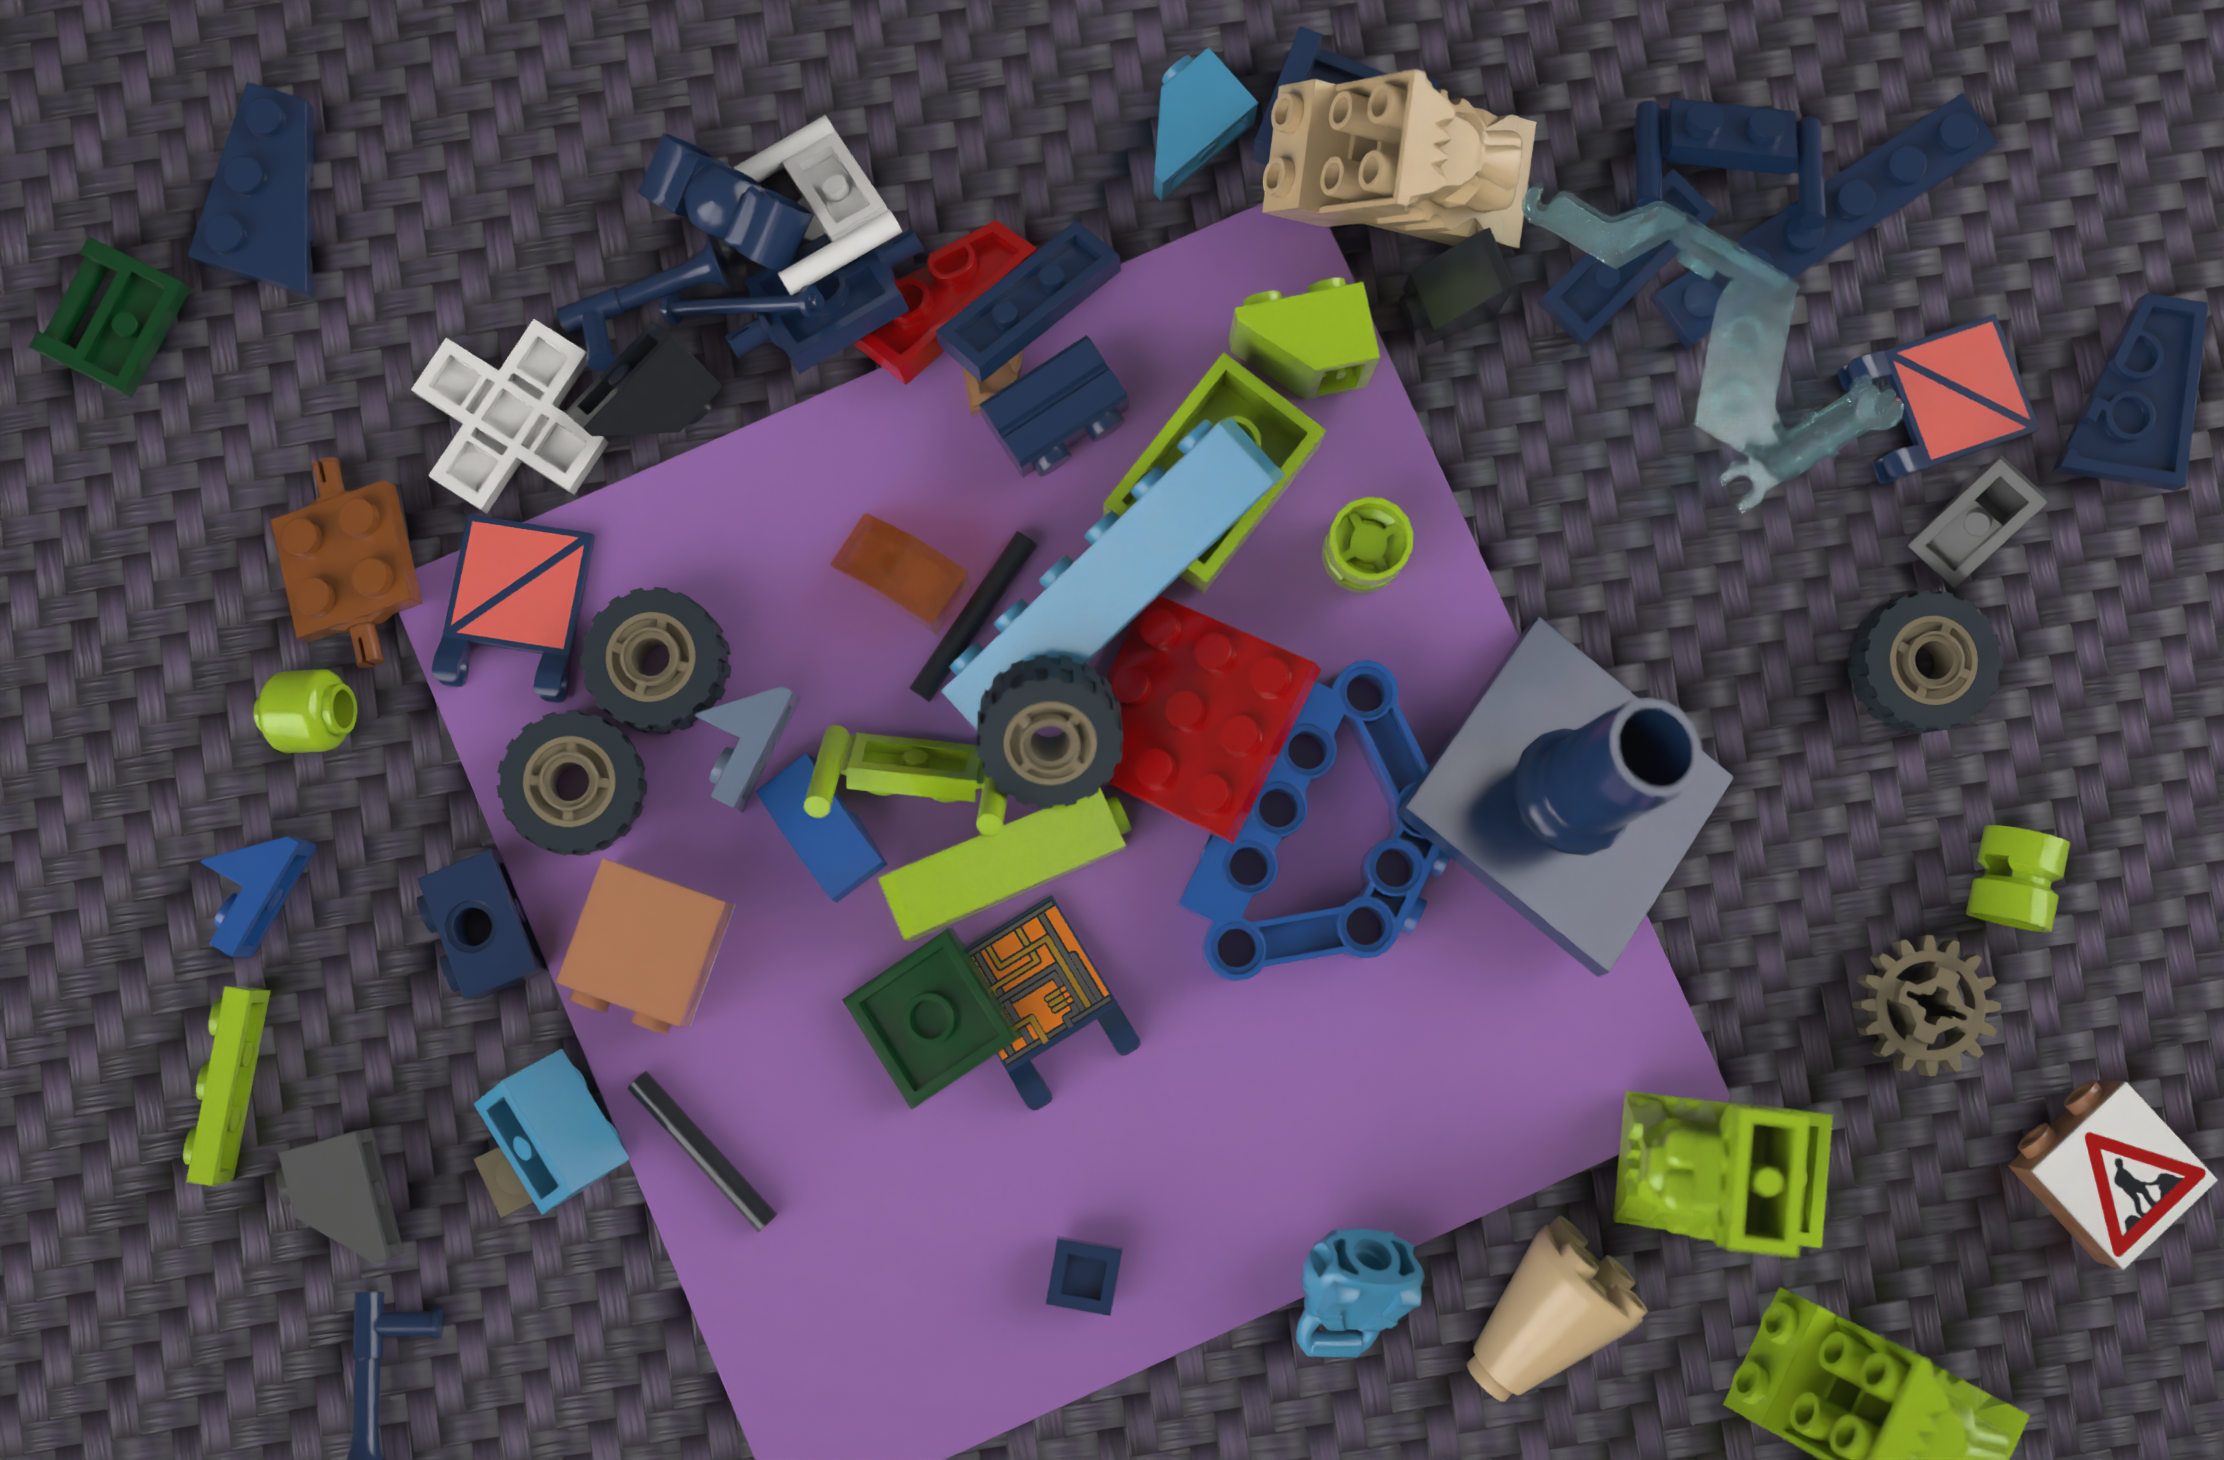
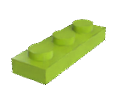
(226, 1085)

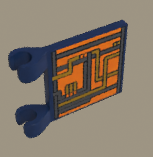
(1047, 991)

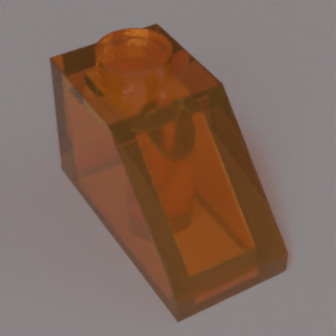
(902, 572)

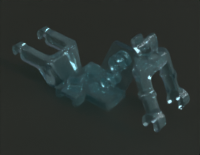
(1744, 339)

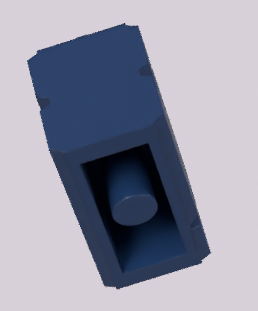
(1056, 408)

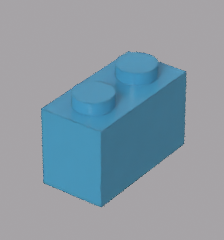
(551, 1130)

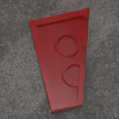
(939, 292)

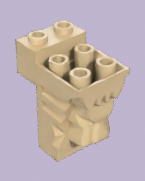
(1397, 160)

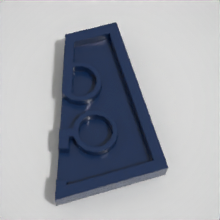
(260, 195)
(2144, 400)

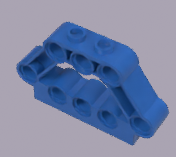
(1397, 768)

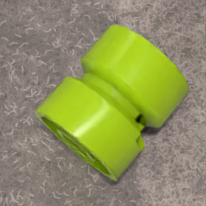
(1367, 545)
(2018, 878)

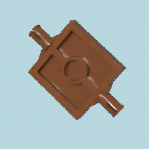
(346, 562)

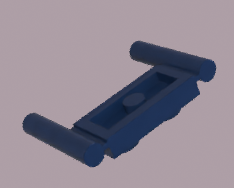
(1731, 139)

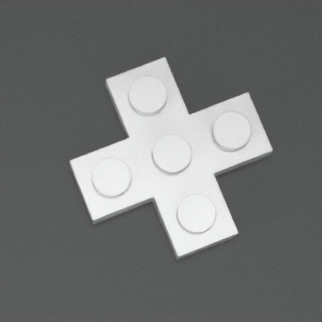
(509, 416)

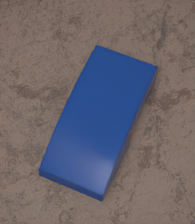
(831, 847)

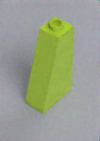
(1003, 866)

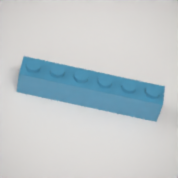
(1127, 560)

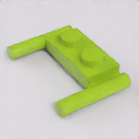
(904, 767)

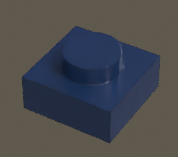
(1084, 1276)

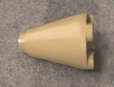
(1553, 1313)

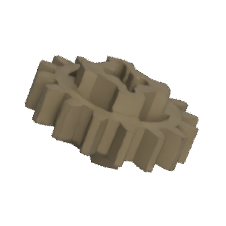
(1913, 1027)

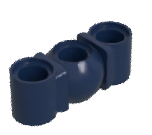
(725, 203)

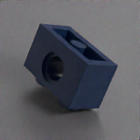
(511, 949)

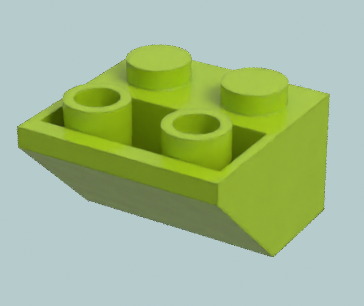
(1309, 340)

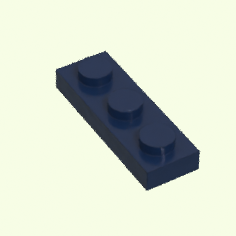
(1596, 292)
(1028, 301)

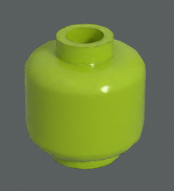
(305, 711)

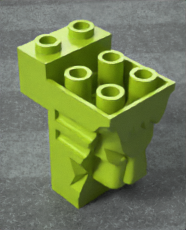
(1724, 1171)
(1862, 1395)

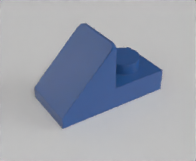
(266, 878)

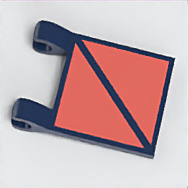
(1955, 393)
(517, 592)

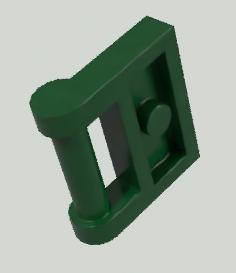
(125, 325)

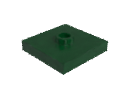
(932, 1018)

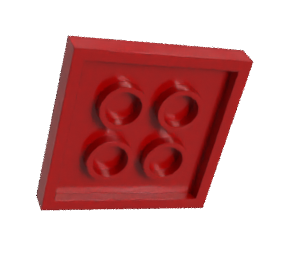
(1202, 714)

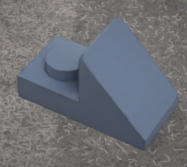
(758, 725)

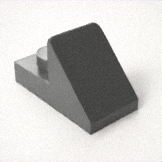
(1977, 520)

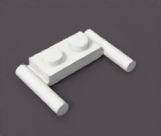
(834, 192)

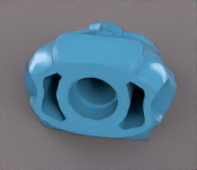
(1356, 1283)

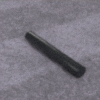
(973, 616)
(702, 1151)

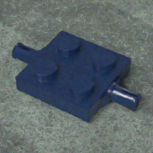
(855, 304)

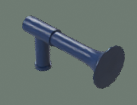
(592, 312)
(370, 1328)

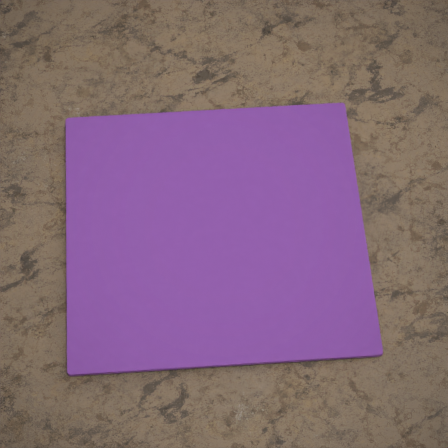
(1258, 1114)

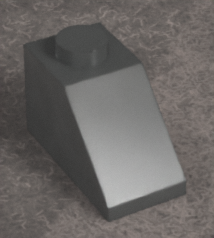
(342, 1193)

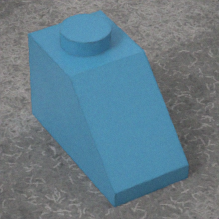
(1198, 118)

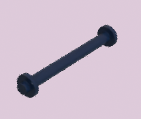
(809, 301)

